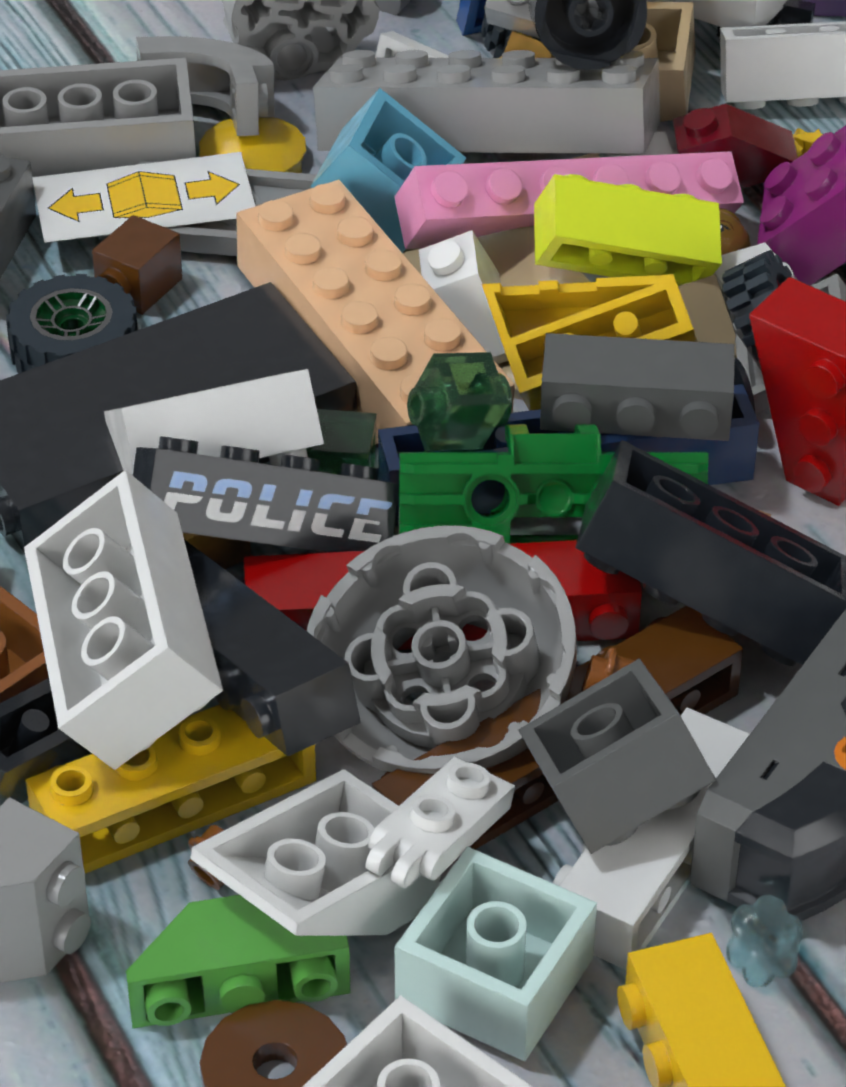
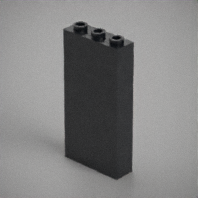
(54, 417)

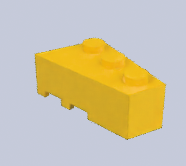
(608, 308)

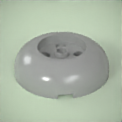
(430, 588)

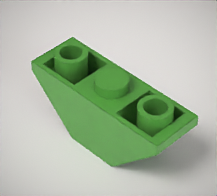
(228, 957)

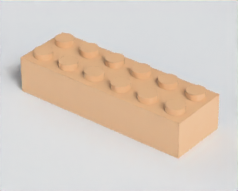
(352, 293)

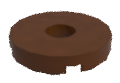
(266, 1034)

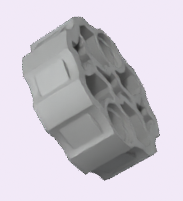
(296, 32)

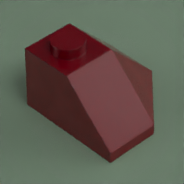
(754, 142)

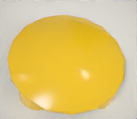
(276, 148)

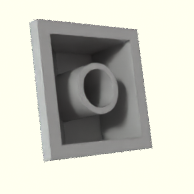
(40, 892)

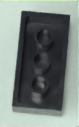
(713, 555)

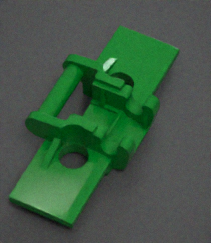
(540, 476)

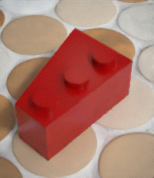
(804, 375)

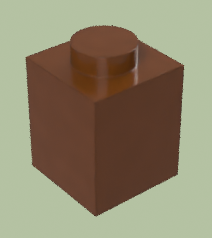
(141, 260)

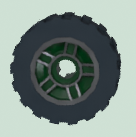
(65, 318)

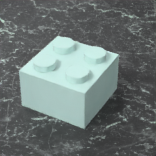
(495, 952)

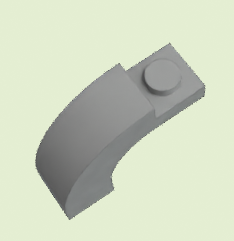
(220, 76)

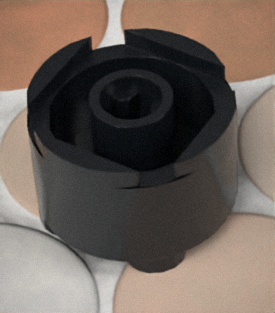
(591, 39)

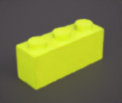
(625, 230)

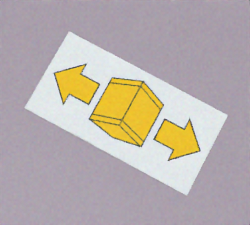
(160, 192)

